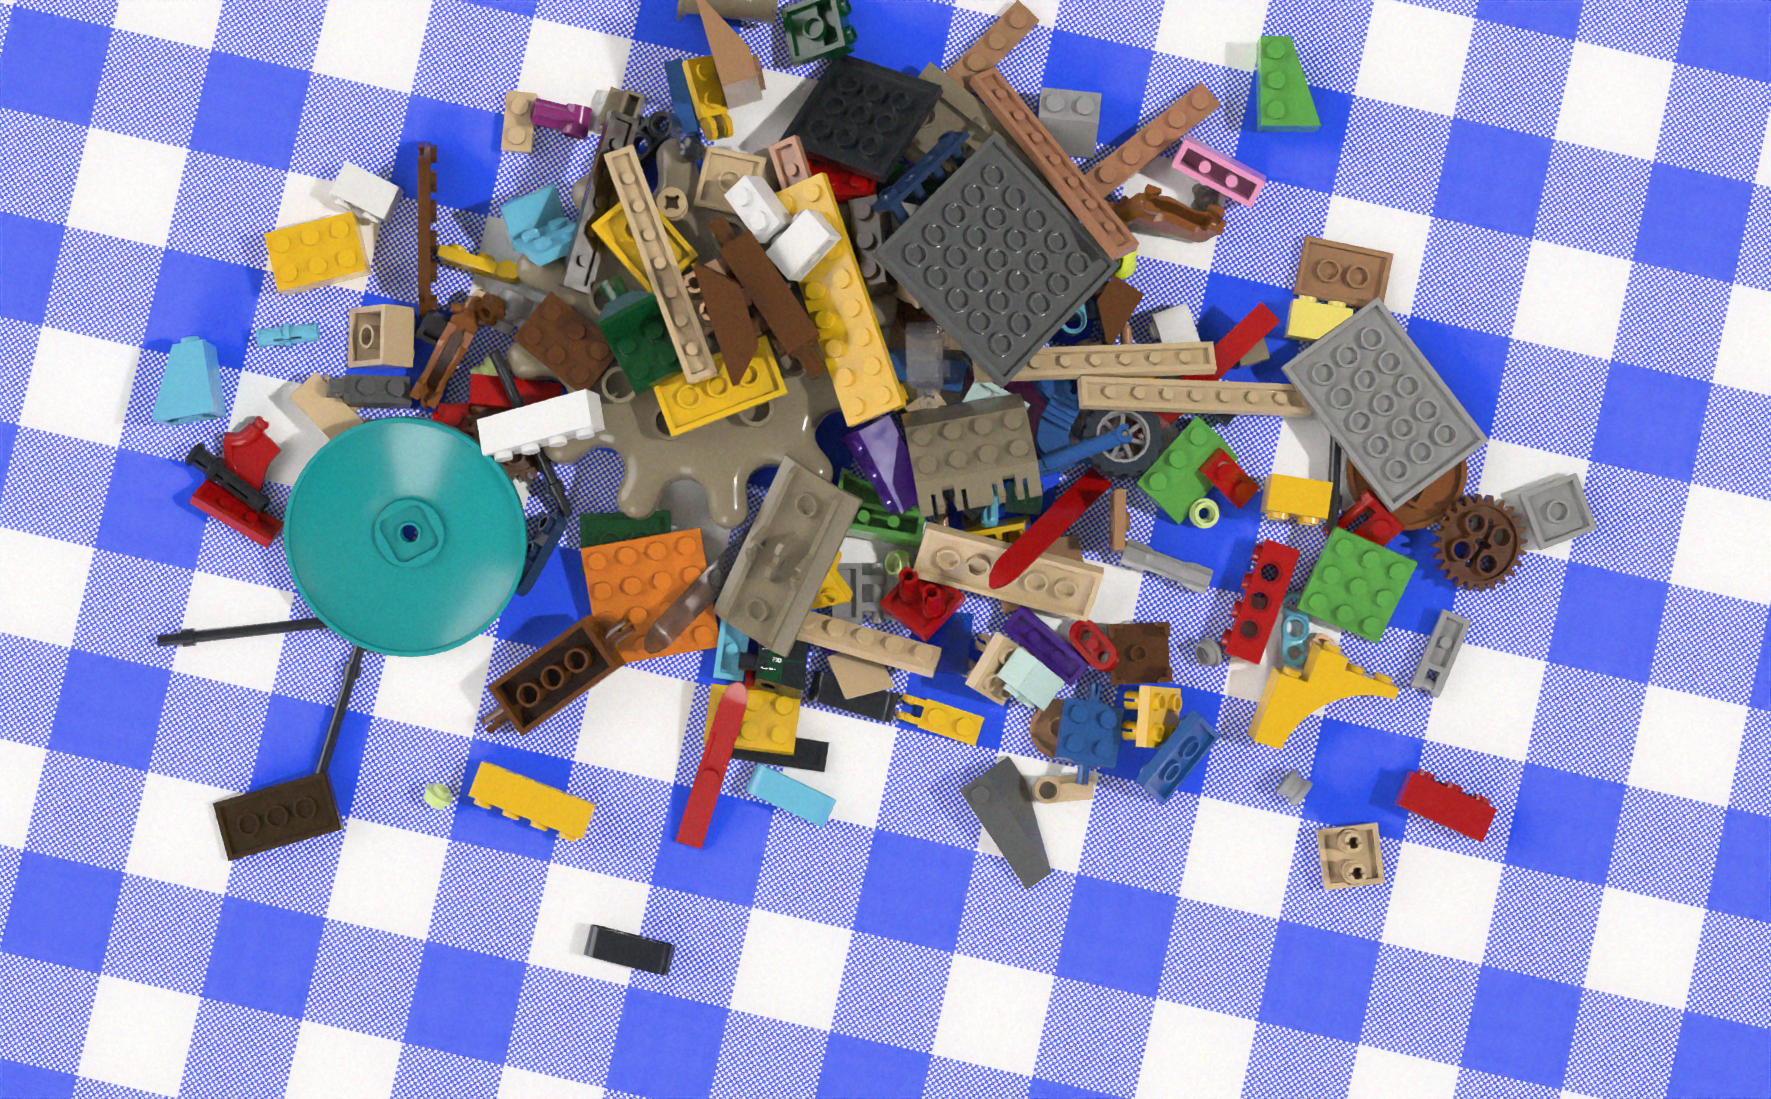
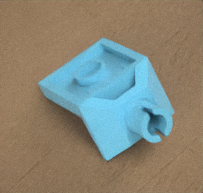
(538, 225)

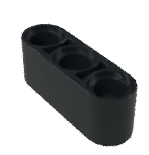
(651, 132)
(875, 705)
(629, 949)

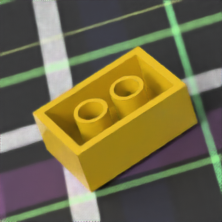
(318, 253)

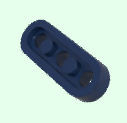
(540, 549)

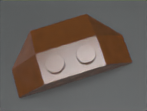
(729, 318)

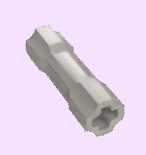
(1185, 573)

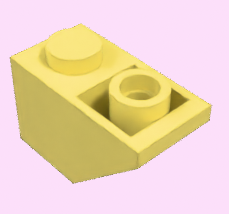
(1313, 320)

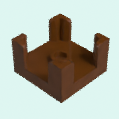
(1142, 653)

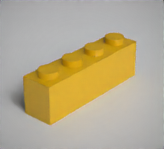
(532, 800)

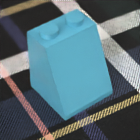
(190, 385)

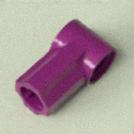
(569, 119)

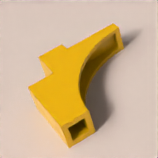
(1324, 679)

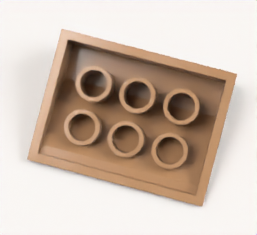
(736, 67)

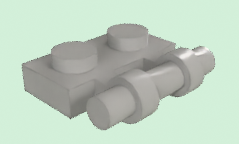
(853, 610)

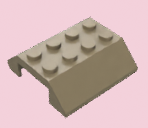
(971, 450)

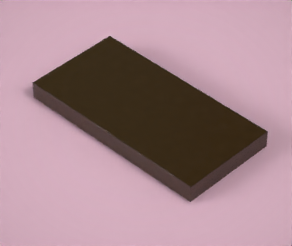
(278, 815)

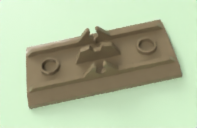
(962, 112)
(786, 556)

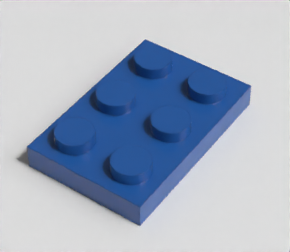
(1177, 757)

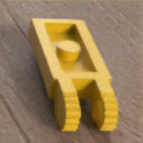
(707, 97)
(481, 264)
(944, 720)

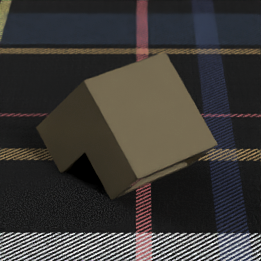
(625, 102)

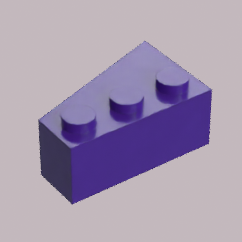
(884, 462)

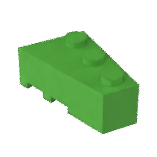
(1282, 90)
(875, 522)

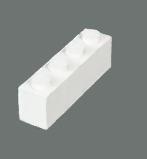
(541, 425)

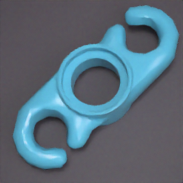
(1287, 640)

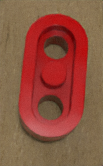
(1095, 646)

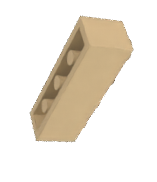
(328, 414)

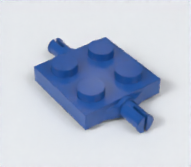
(1089, 733)

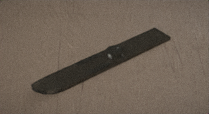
(693, 599)

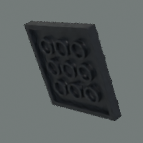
(863, 116)

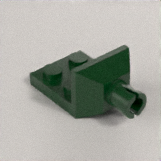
(638, 336)

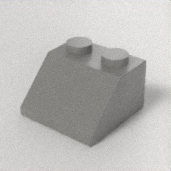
(1071, 119)

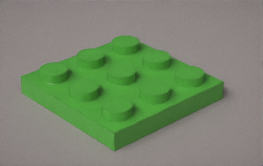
(1356, 584)

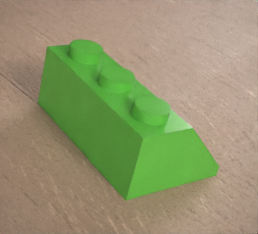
(1174, 477)

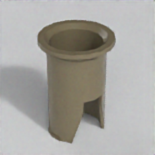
(744, 10)

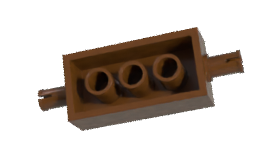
(773, 300)
(557, 675)

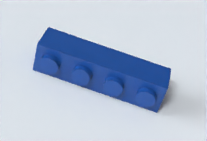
(681, 98)

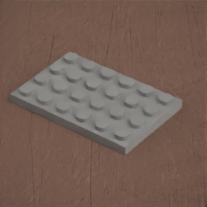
(1384, 404)

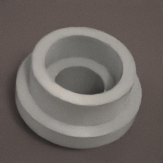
(1208, 652)

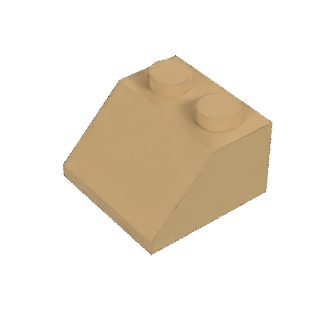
(381, 337)

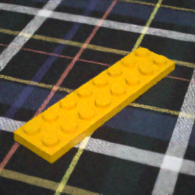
(844, 314)

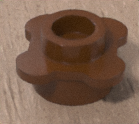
(490, 308)

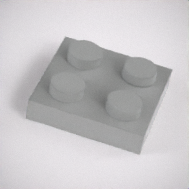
(1557, 511)

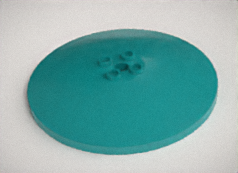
(351, 547)

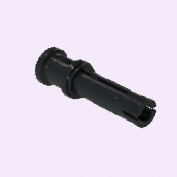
(217, 470)

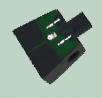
(776, 672)

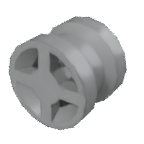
(1294, 787)

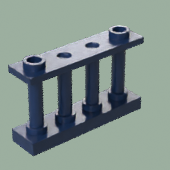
(910, 182)

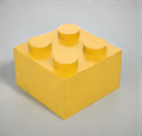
(1296, 498)

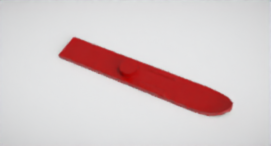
(1233, 347)
(1048, 528)
(713, 765)

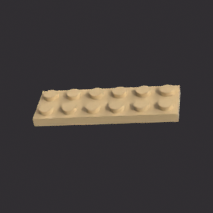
(967, 559)

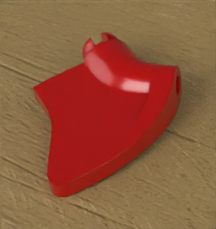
(250, 452)

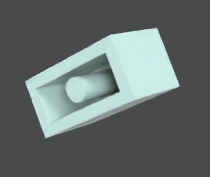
(1029, 680)

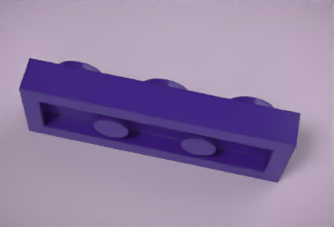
(1046, 645)

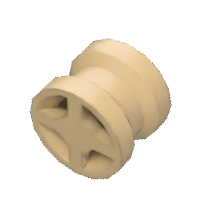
(676, 208)

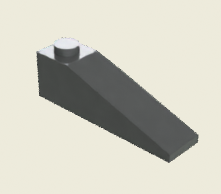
(1007, 813)

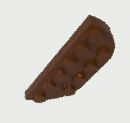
(426, 237)

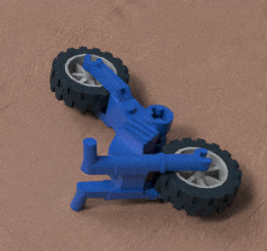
(1055, 425)

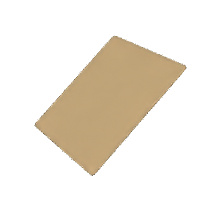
(859, 675)

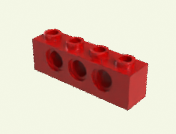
(1284, 561)

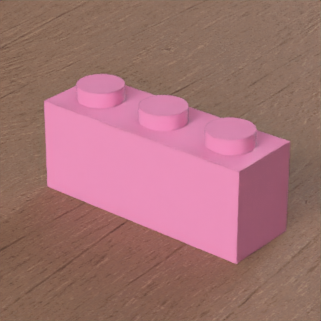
(1218, 171)

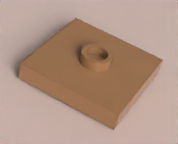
(1118, 521)

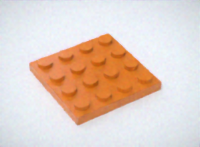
(641, 581)

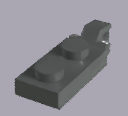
(371, 391)

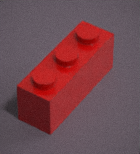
(1446, 804)

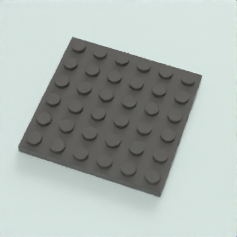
(996, 260)

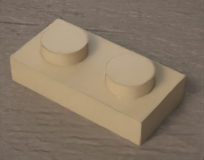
(517, 130)

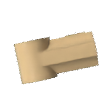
(1064, 789)

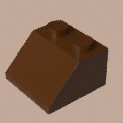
(1114, 307)

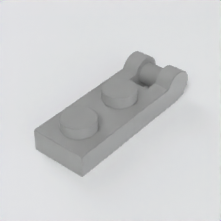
(1440, 652)

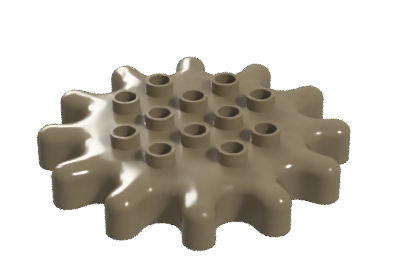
(717, 454)

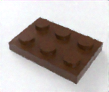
(566, 343)

